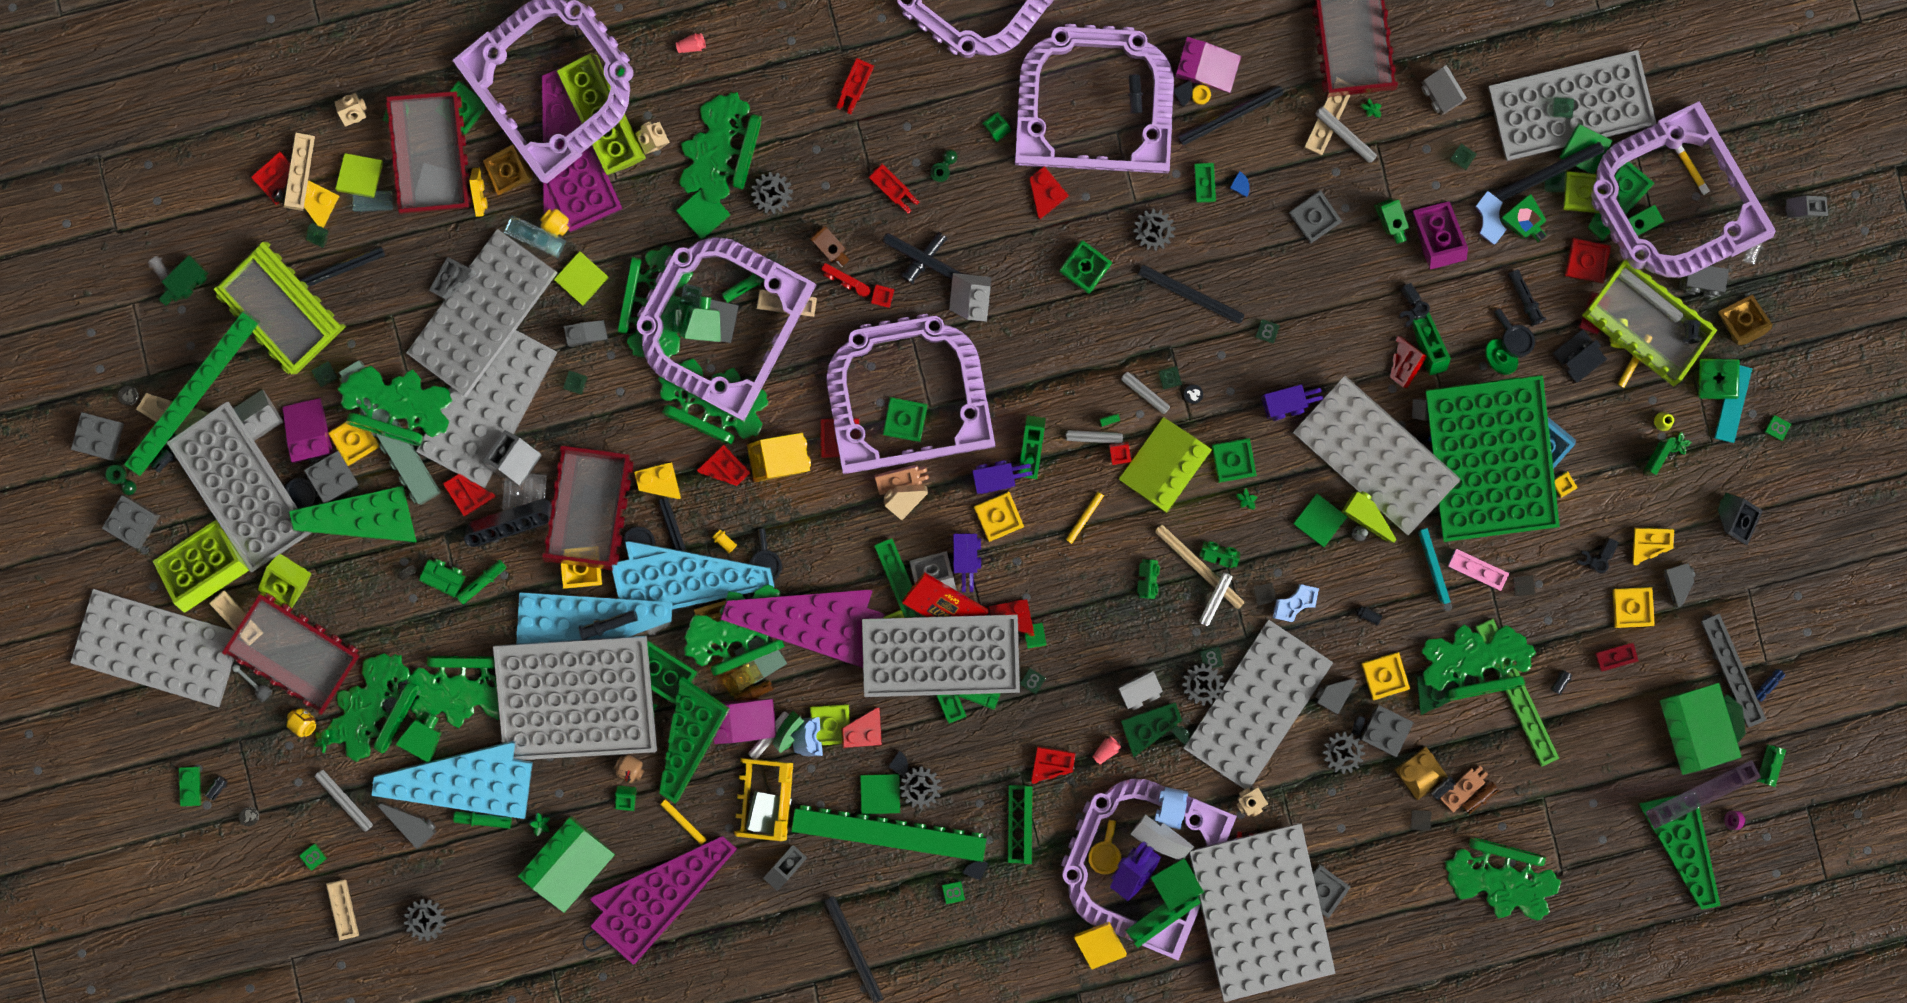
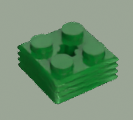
(1082, 254)
(1727, 388)

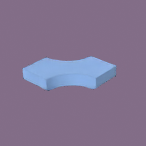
(1491, 225)
(1288, 608)

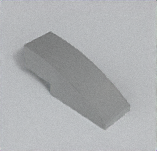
(1161, 838)

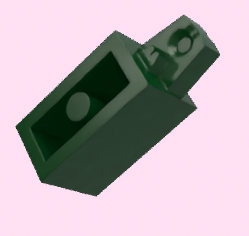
(183, 280)

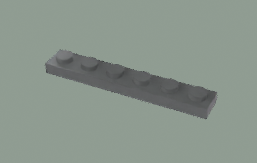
(1733, 669)

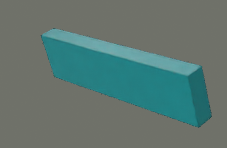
(1732, 409)
(1434, 566)

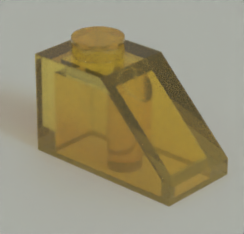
(742, 678)

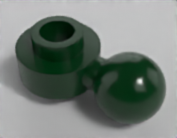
(949, 157)
(128, 487)

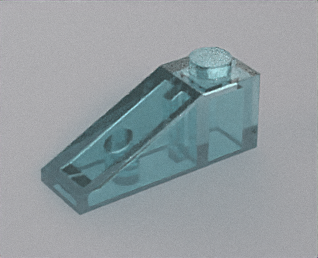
(535, 236)

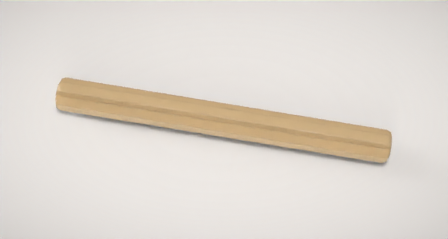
(1197, 564)

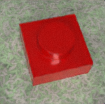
(882, 296)
(1120, 453)

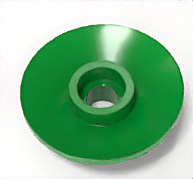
(1499, 359)

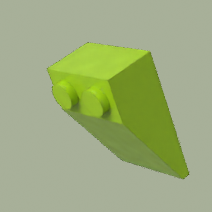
(1367, 514)

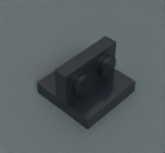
(1579, 356)

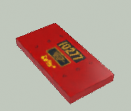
(937, 599)

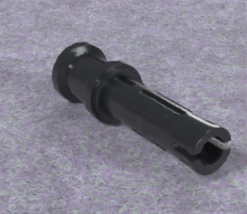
(916, 267)
(1530, 306)
(599, 627)

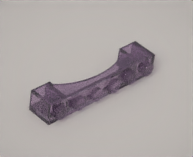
(1703, 794)

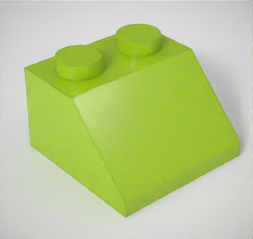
(284, 580)

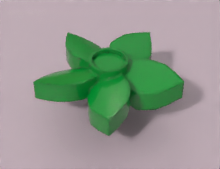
(1372, 109)
(1680, 444)
(1247, 500)
(322, 740)
(539, 824)

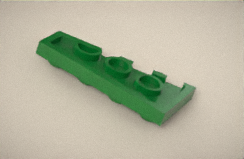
(1632, 188)

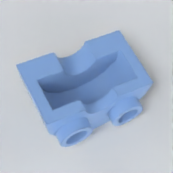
(805, 738)
(1172, 807)

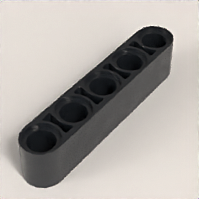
(508, 523)

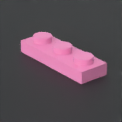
(1478, 569)

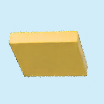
(353, 442)
(999, 516)
(1633, 607)
(1385, 676)
(1100, 945)

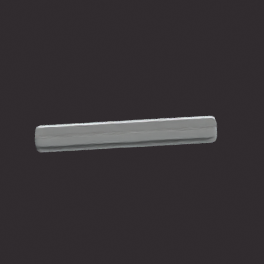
(1345, 134)
(1649, 294)
(343, 800)

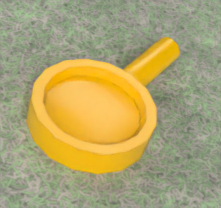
(1105, 855)

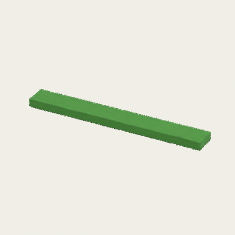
(1523, 706)

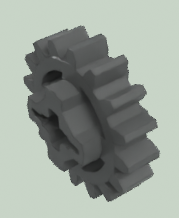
(784, 197)
(1146, 233)
(1196, 690)
(1346, 744)
(920, 779)
(424, 911)

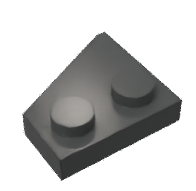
(451, 278)

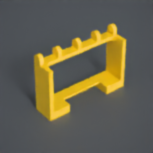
(785, 778)

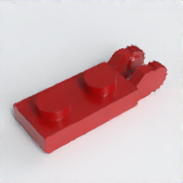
(855, 84)
(892, 187)
(846, 280)

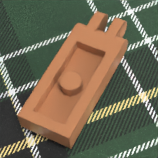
(899, 477)
(1464, 788)

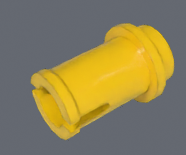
(721, 538)

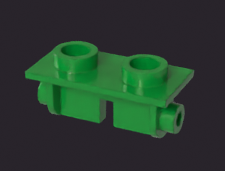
(1212, 550)
(1150, 570)
(1771, 765)

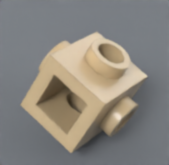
(351, 109)
(652, 137)
(1258, 801)

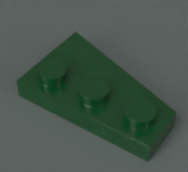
(1432, 698)
(1150, 726)

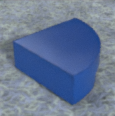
(1241, 185)

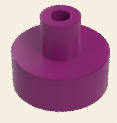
(1734, 820)

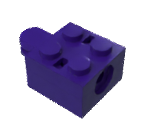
(1288, 401)
(997, 477)
(966, 557)
(1134, 871)

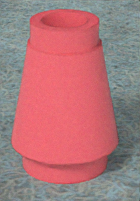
(691, 43)
(1106, 750)

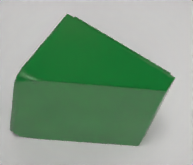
(997, 126)
(1039, 638)
(625, 798)

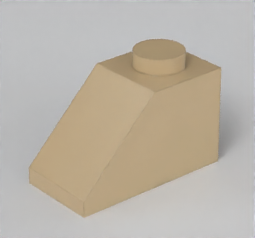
(904, 499)

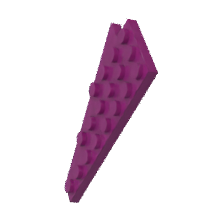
(583, 188)
(813, 621)
(647, 904)

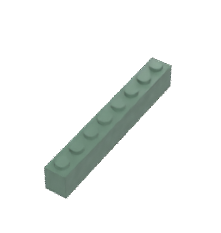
(402, 454)

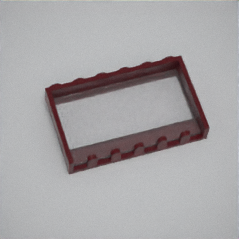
(1354, 46)
(428, 152)
(588, 508)
(292, 652)

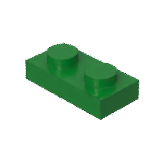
(1205, 182)
(190, 786)

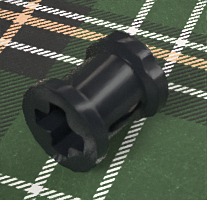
(1691, 331)

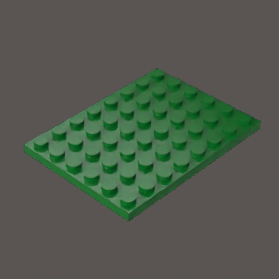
(1502, 453)

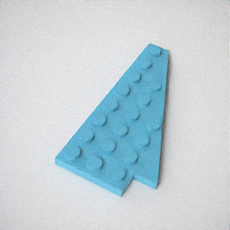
(683, 576)
(558, 616)
(472, 781)

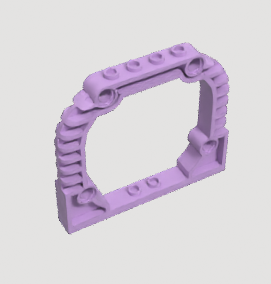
(989, 46)
(479, 67)
(1695, 128)
(1034, 149)
(793, 293)
(975, 432)
(1213, 824)

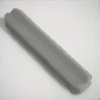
(1145, 392)
(1099, 437)

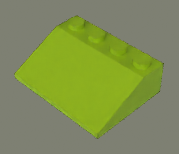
(1165, 464)
(200, 566)

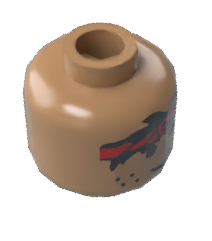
(629, 768)

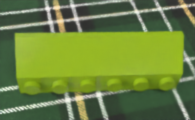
(588, 93)

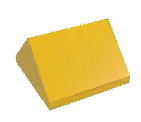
(580, 576)

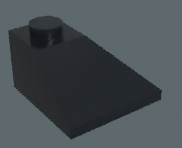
(1738, 517)

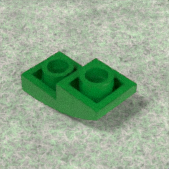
(783, 736)

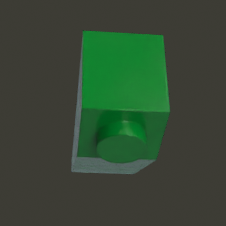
(1431, 344)
(1032, 444)

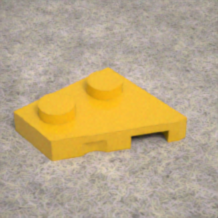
(477, 189)
(319, 203)
(659, 481)
(1651, 542)

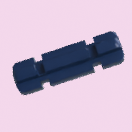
(1769, 684)

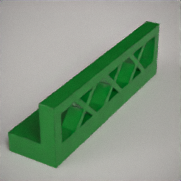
(1027, 824)
(1157, 921)

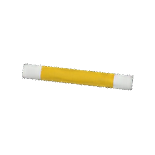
(1692, 170)

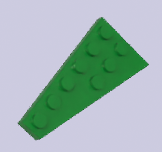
(364, 516)
(691, 733)
(1688, 850)

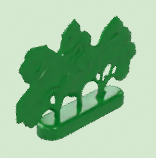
(713, 149)
(669, 340)
(400, 400)
(747, 428)
(706, 631)
(1472, 656)
(457, 694)
(365, 708)
(1504, 886)

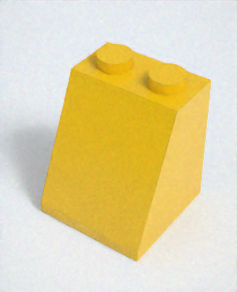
(778, 457)

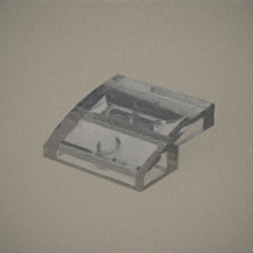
(531, 490)

